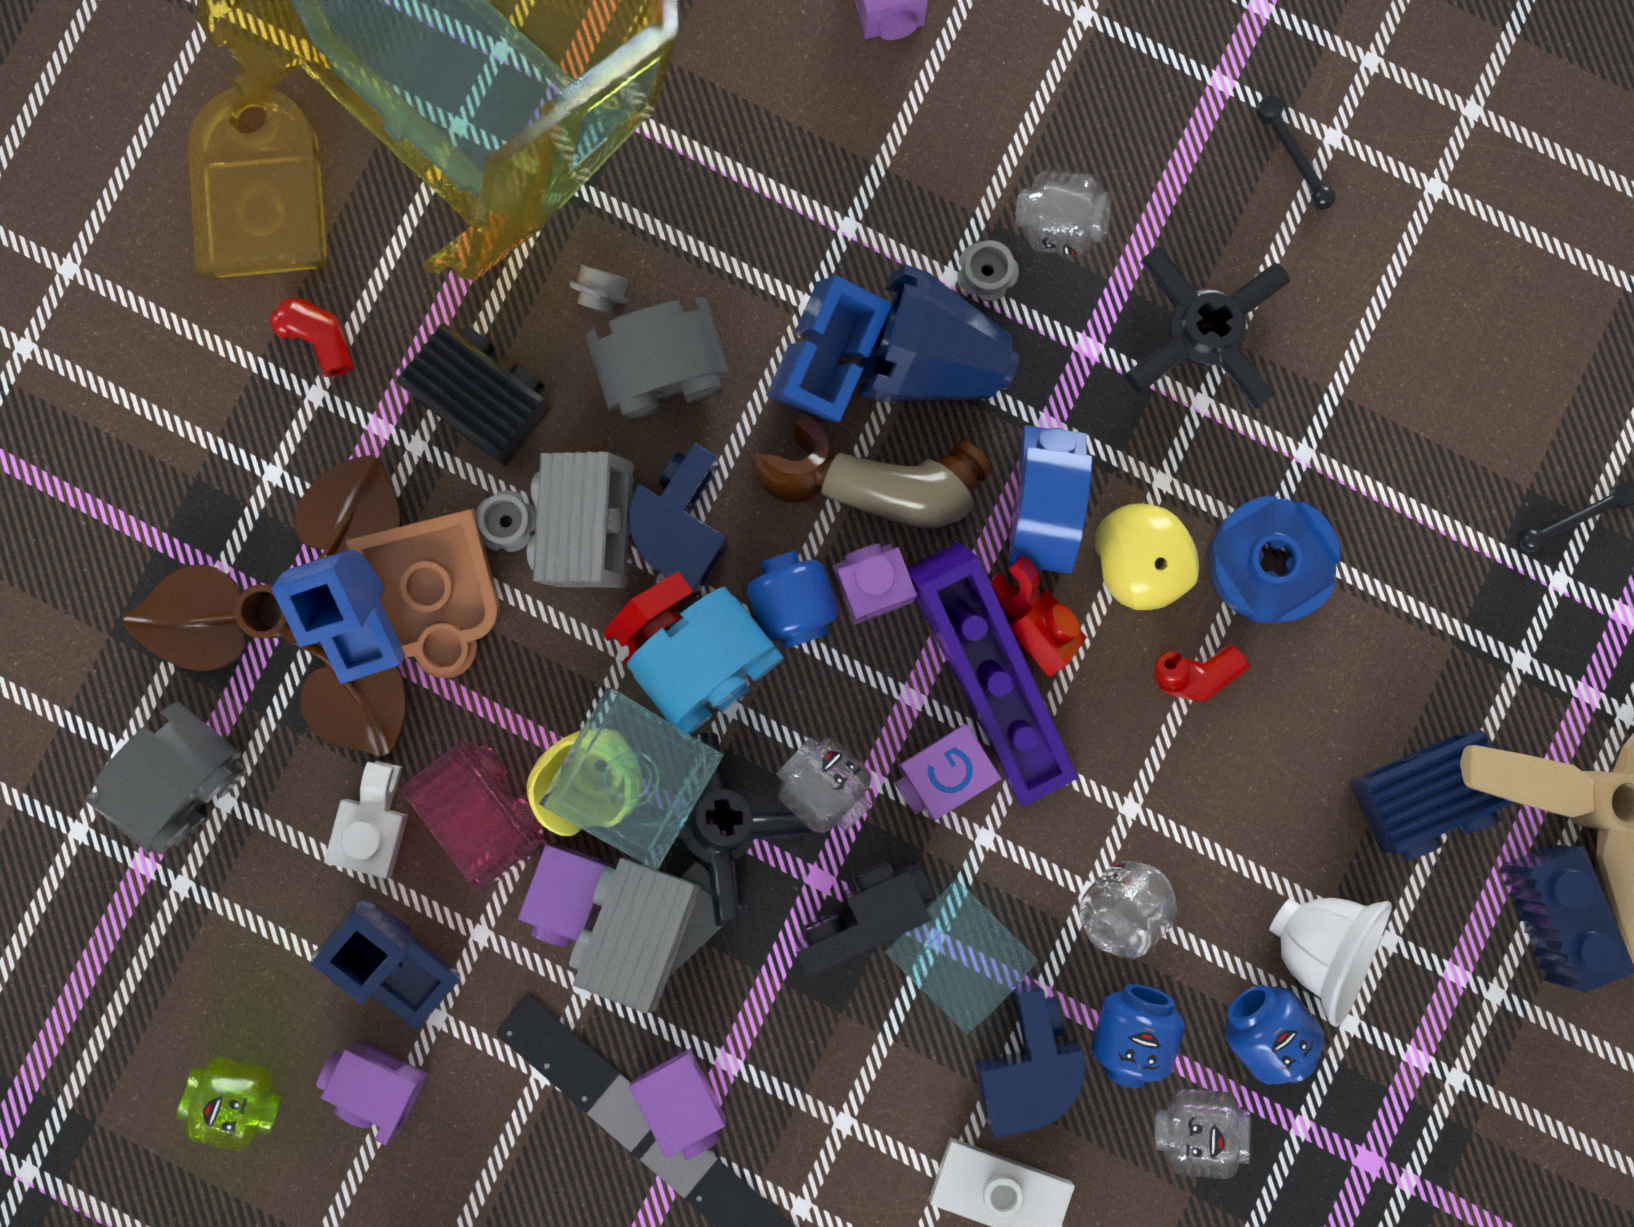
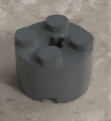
(658, 357)
(164, 779)

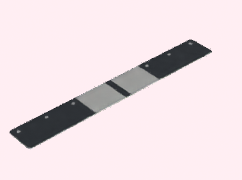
(609, 1102)

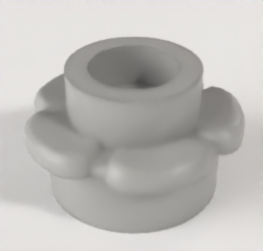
(987, 254)
(600, 289)
(494, 509)

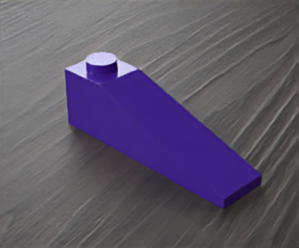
(991, 671)

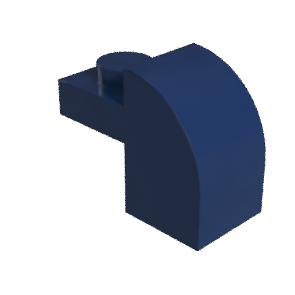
(665, 529)
(380, 958)
(1039, 1083)

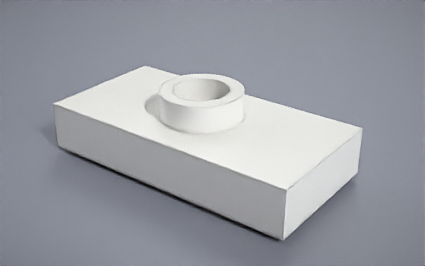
(998, 1189)

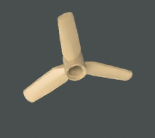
(1586, 797)

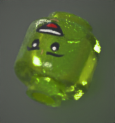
(227, 1104)

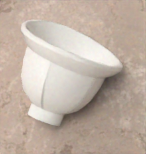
(1331, 947)

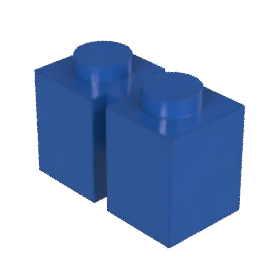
(835, 324)

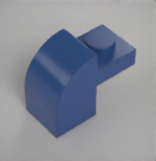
(1050, 498)
(340, 607)

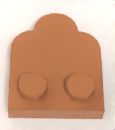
(435, 588)

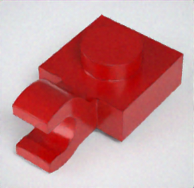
(649, 613)
(1040, 623)

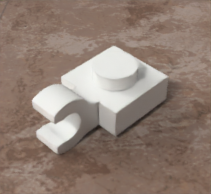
(367, 831)

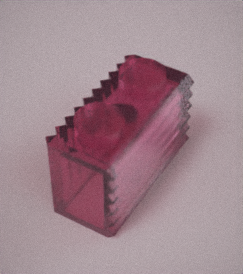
(475, 813)

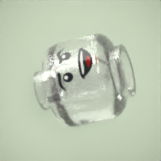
(1064, 212)
(824, 786)
(1128, 909)
(1204, 1133)

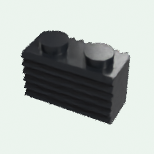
(474, 392)

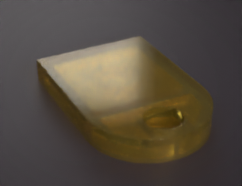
(255, 191)

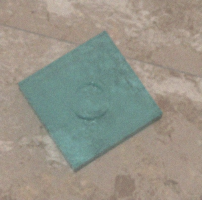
(631, 779)

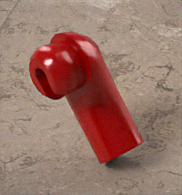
(309, 322)
(1197, 679)

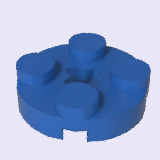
(1309, 569)

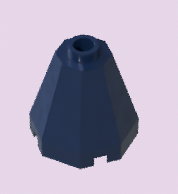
(935, 346)

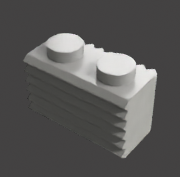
(581, 520)
(634, 934)

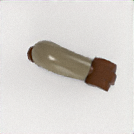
(914, 496)

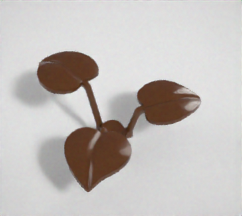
(201, 615)

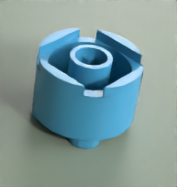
(703, 660)

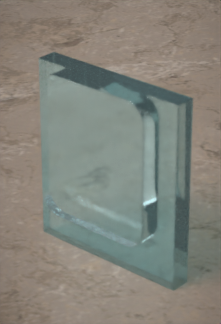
(962, 957)

